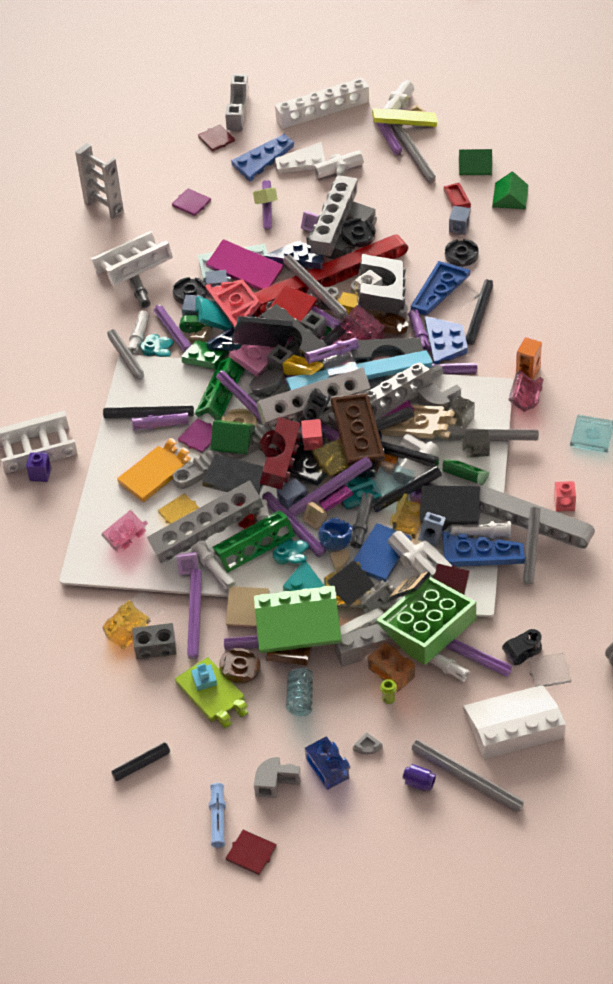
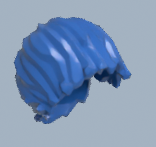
(335, 534)

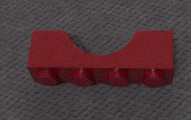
(275, 468)

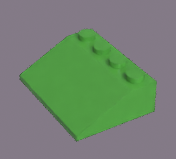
(297, 619)
(428, 619)

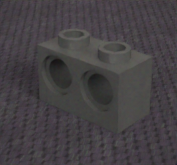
(150, 641)

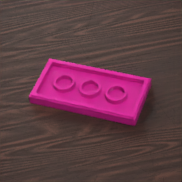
(244, 265)

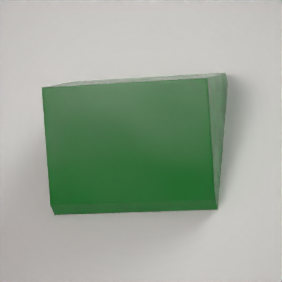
(475, 161)
(510, 192)
(231, 436)
(465, 471)

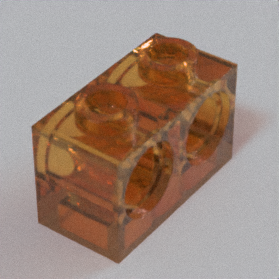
(387, 663)

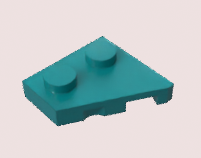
(303, 578)

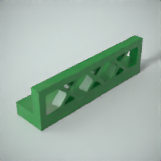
(216, 394)
(255, 533)

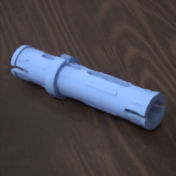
(217, 794)

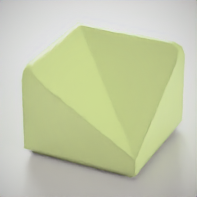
(265, 195)

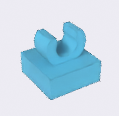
(204, 677)

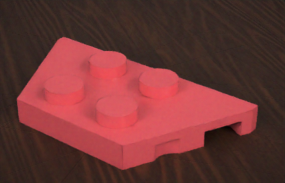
(234, 299)

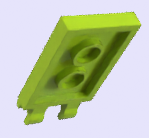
(215, 700)

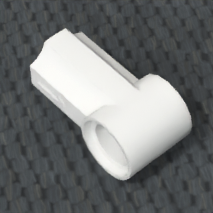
(415, 444)

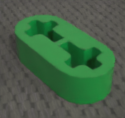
(193, 324)

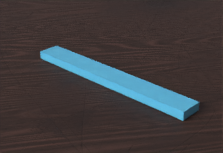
(373, 369)

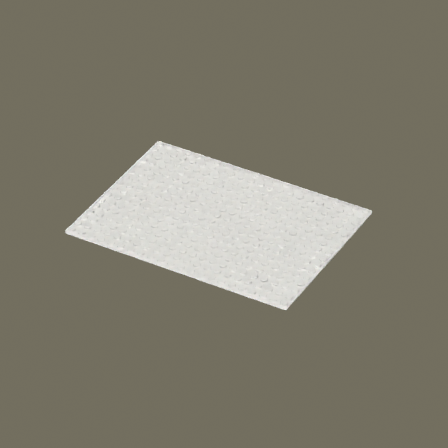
(170, 382)

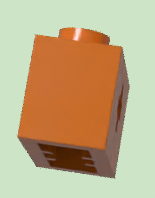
(529, 357)

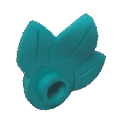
(156, 345)
(291, 552)

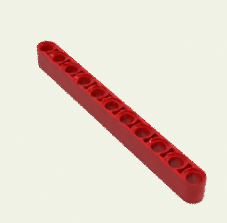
(336, 270)

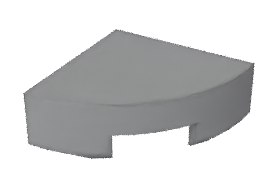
(367, 745)

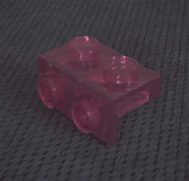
(362, 324)
(525, 391)
(124, 530)

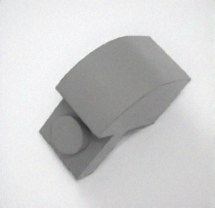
(434, 397)
(272, 773)

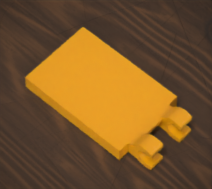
(154, 470)

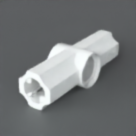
(399, 99)
(338, 164)
(411, 555)

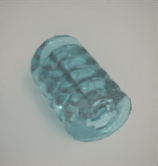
(299, 691)

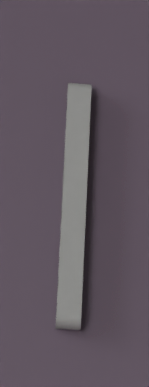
(515, 510)

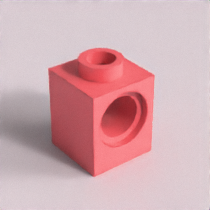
(312, 434)
(564, 496)

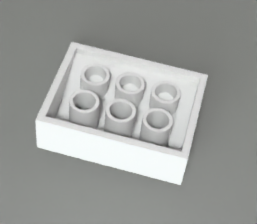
(515, 721)

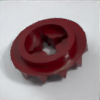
(265, 442)

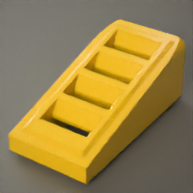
(298, 366)

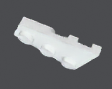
(301, 159)

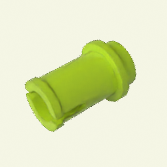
(388, 691)

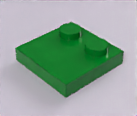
(201, 356)

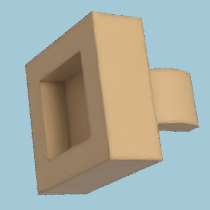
(314, 515)

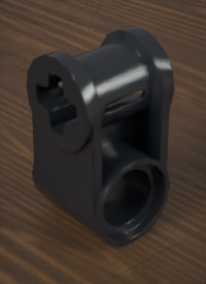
(316, 404)
(522, 648)

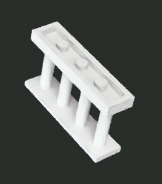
(132, 258)
(33, 428)

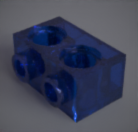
(324, 764)

